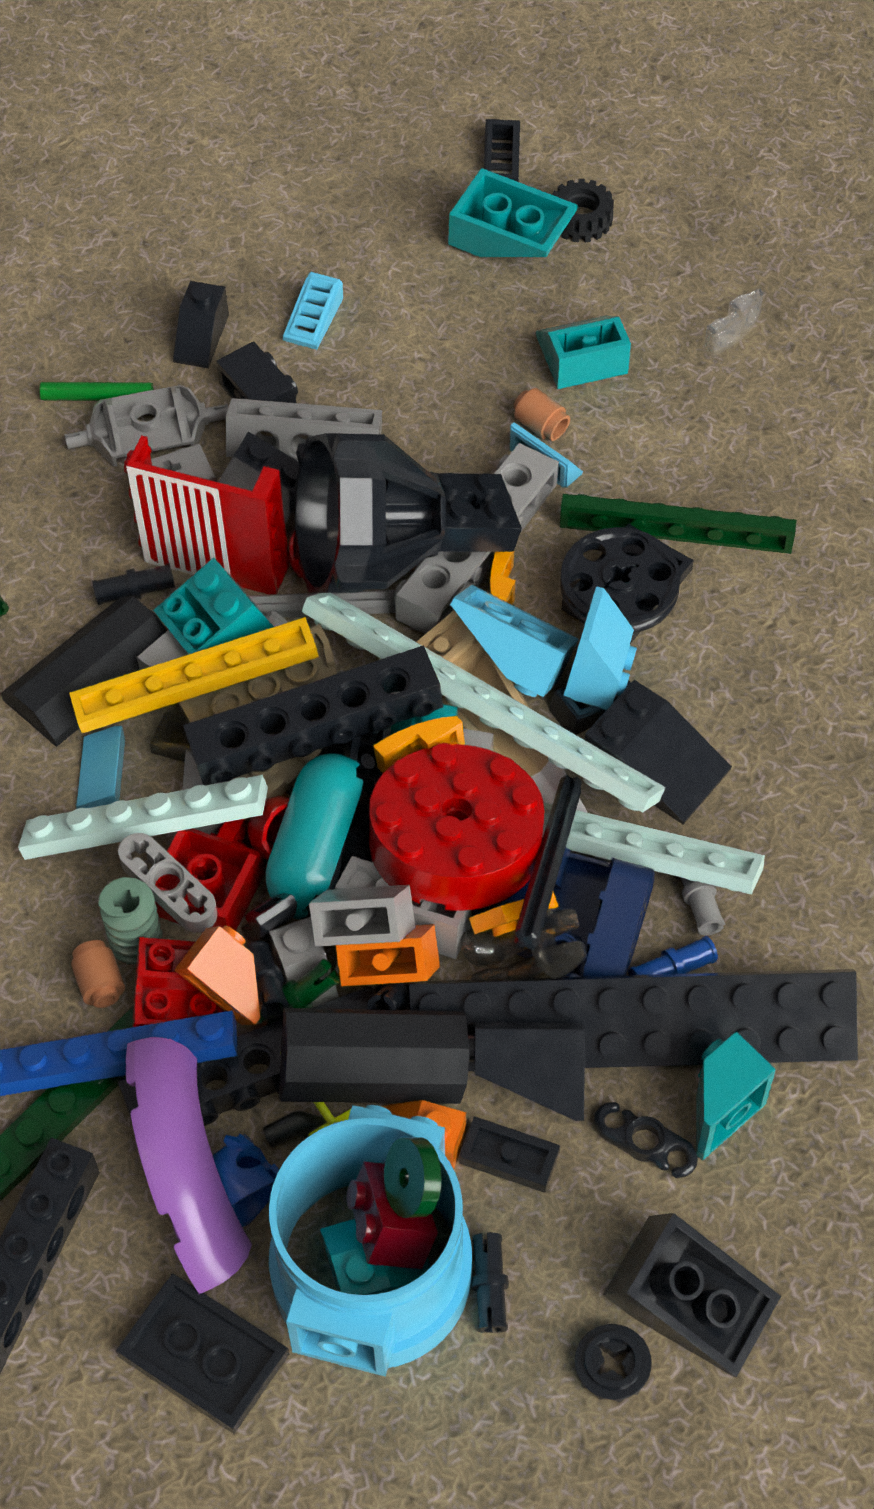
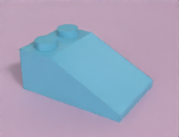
(517, 642)

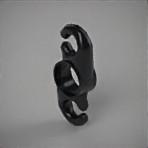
(667, 1139)

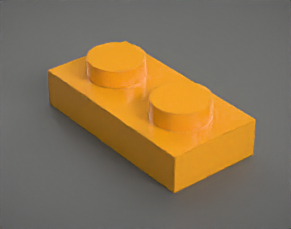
(502, 918)

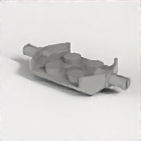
(177, 422)

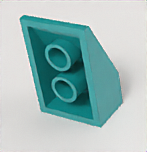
(507, 218)

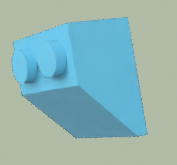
(601, 654)

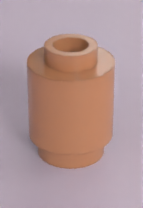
(541, 414)
(97, 974)

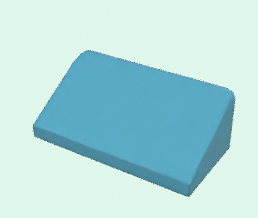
(566, 470)
(101, 768)

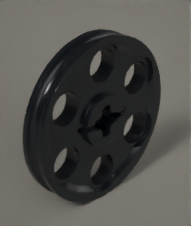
(622, 566)

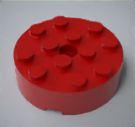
(456, 826)

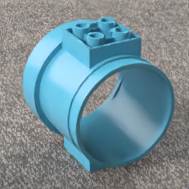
(375, 1328)

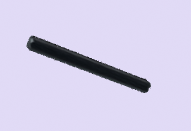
(548, 863)

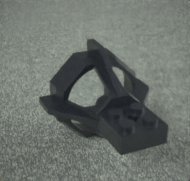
(377, 513)

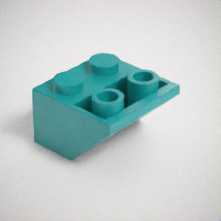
(586, 350)
(210, 610)

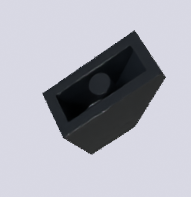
(200, 324)

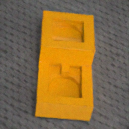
(500, 583)
(418, 737)

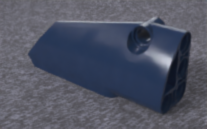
(609, 909)

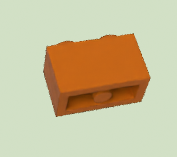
(390, 962)

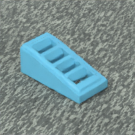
(318, 290)

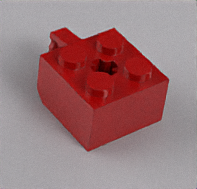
(221, 866)

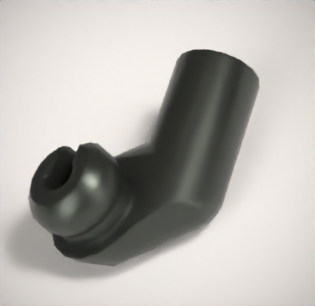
(292, 1125)

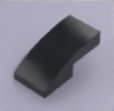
(269, 916)

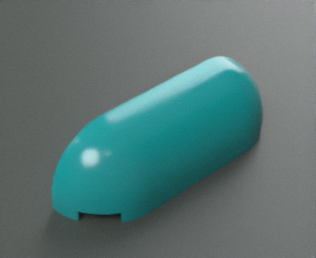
(314, 829)

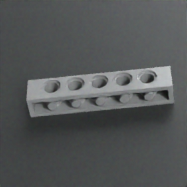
(529, 482)

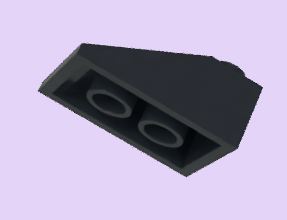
(249, 462)
(662, 745)
(692, 1292)

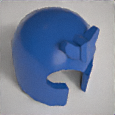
(245, 1176)

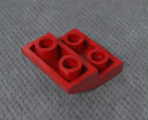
(160, 990)

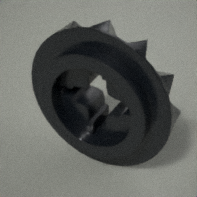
(614, 1340)

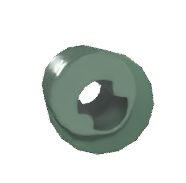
(127, 914)

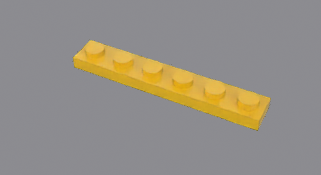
(193, 675)

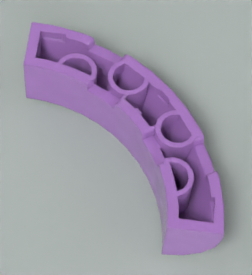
(181, 1163)

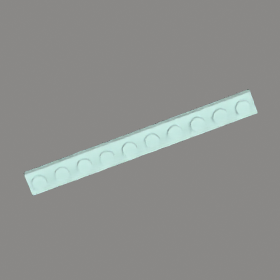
(492, 706)

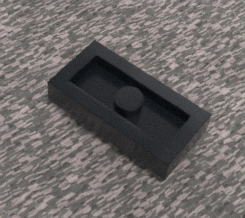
(509, 1154)

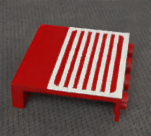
(196, 519)

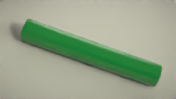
(90, 390)

